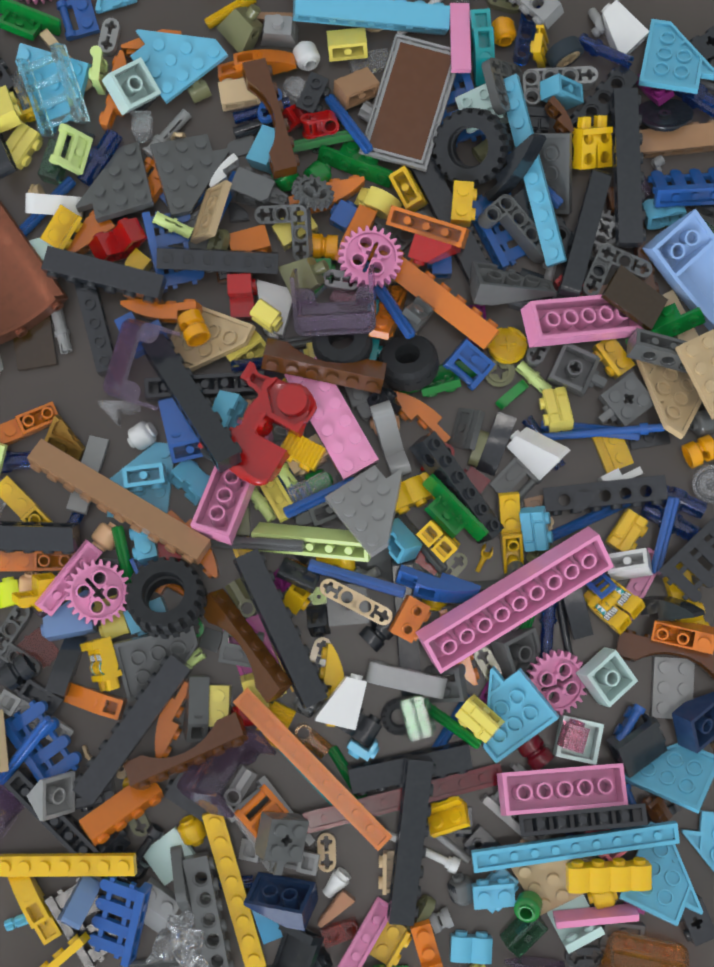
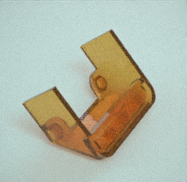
(635, 950)

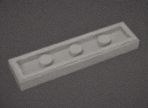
(93, 458)

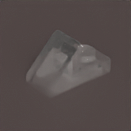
(114, 409)

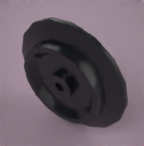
(666, 117)

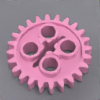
(352, 250)
(83, 604)
(550, 665)

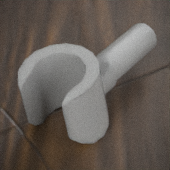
(657, 162)

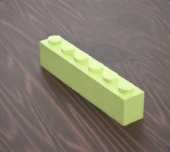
(317, 541)

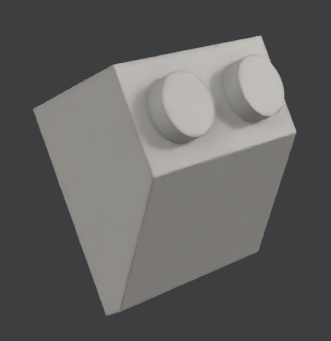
(160, 905)

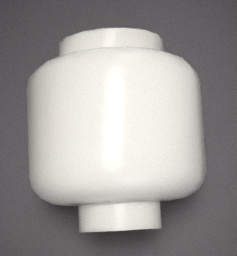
(306, 55)
(142, 435)

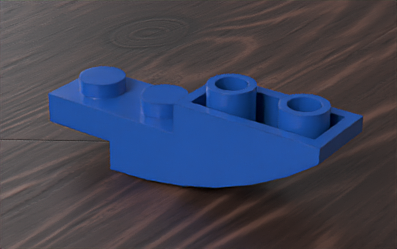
(444, 589)

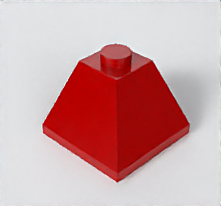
(430, 250)

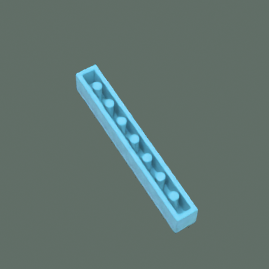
(376, 14)

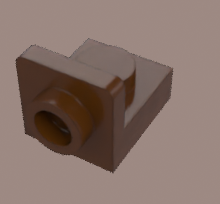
(656, 809)

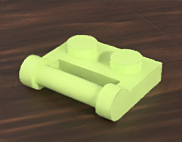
(98, 70)
(77, 150)

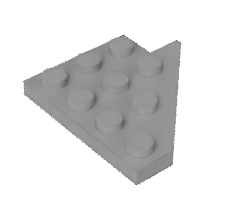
(368, 507)

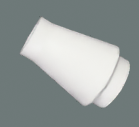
(336, 882)

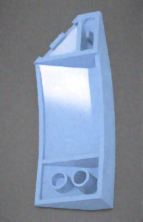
(686, 262)

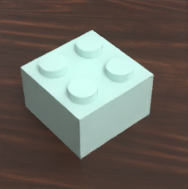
(131, 86)
(606, 677)
(592, 745)

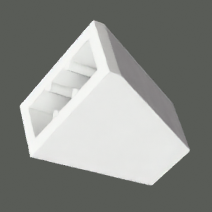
(622, 28)
(278, 298)
(536, 451)
(344, 703)

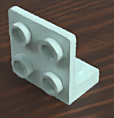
(480, 99)
(576, 937)

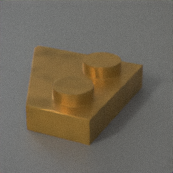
(64, 439)

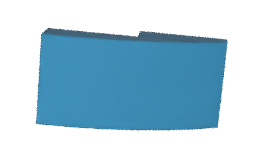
(267, 928)

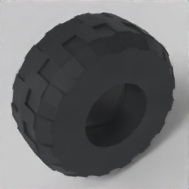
(357, 351)
(413, 375)

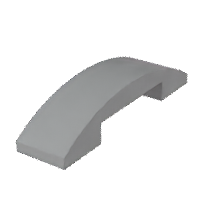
(12, 703)
(308, 865)

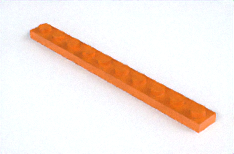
(312, 769)

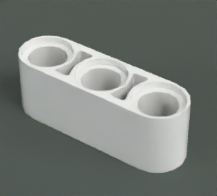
(48, 203)

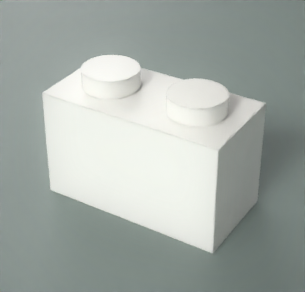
(630, 564)

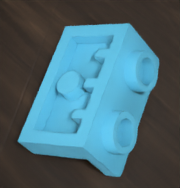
(493, 893)

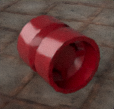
(536, 753)

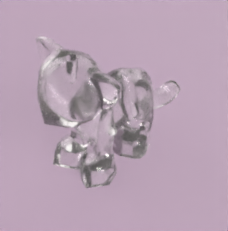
(179, 942)

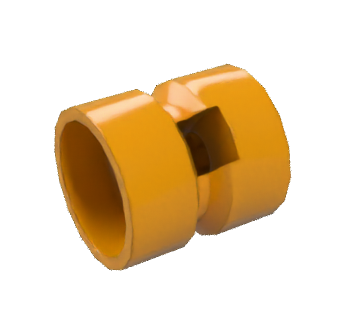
(325, 246)
(193, 327)
(698, 451)

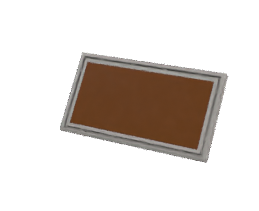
(410, 102)

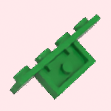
(26, 20)
(352, 162)
(672, 323)
(444, 381)
(450, 512)

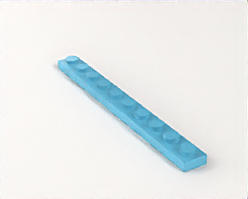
(535, 178)
(575, 846)

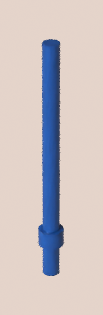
(642, 428)

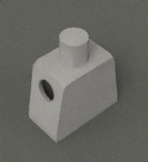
(279, 31)

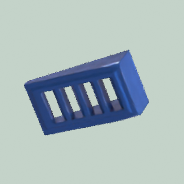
(612, 586)

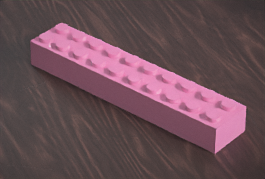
(515, 599)

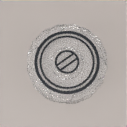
(704, 483)

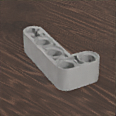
(540, 74)
(390, 438)
(405, 679)

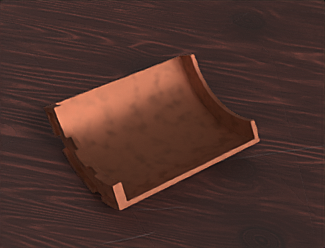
(25, 290)

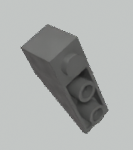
(196, 709)

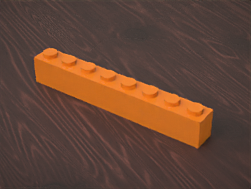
(445, 304)

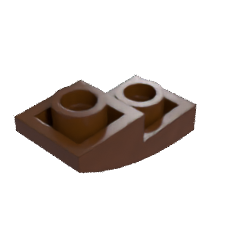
(556, 111)

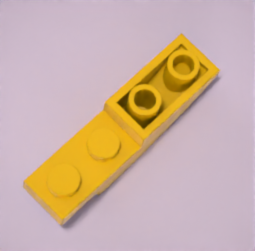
(21, 502)
(511, 534)
(332, 672)
(34, 908)

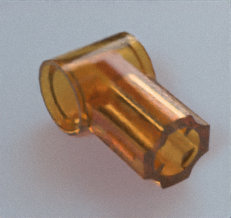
(313, 741)

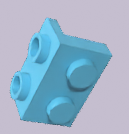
(358, 750)

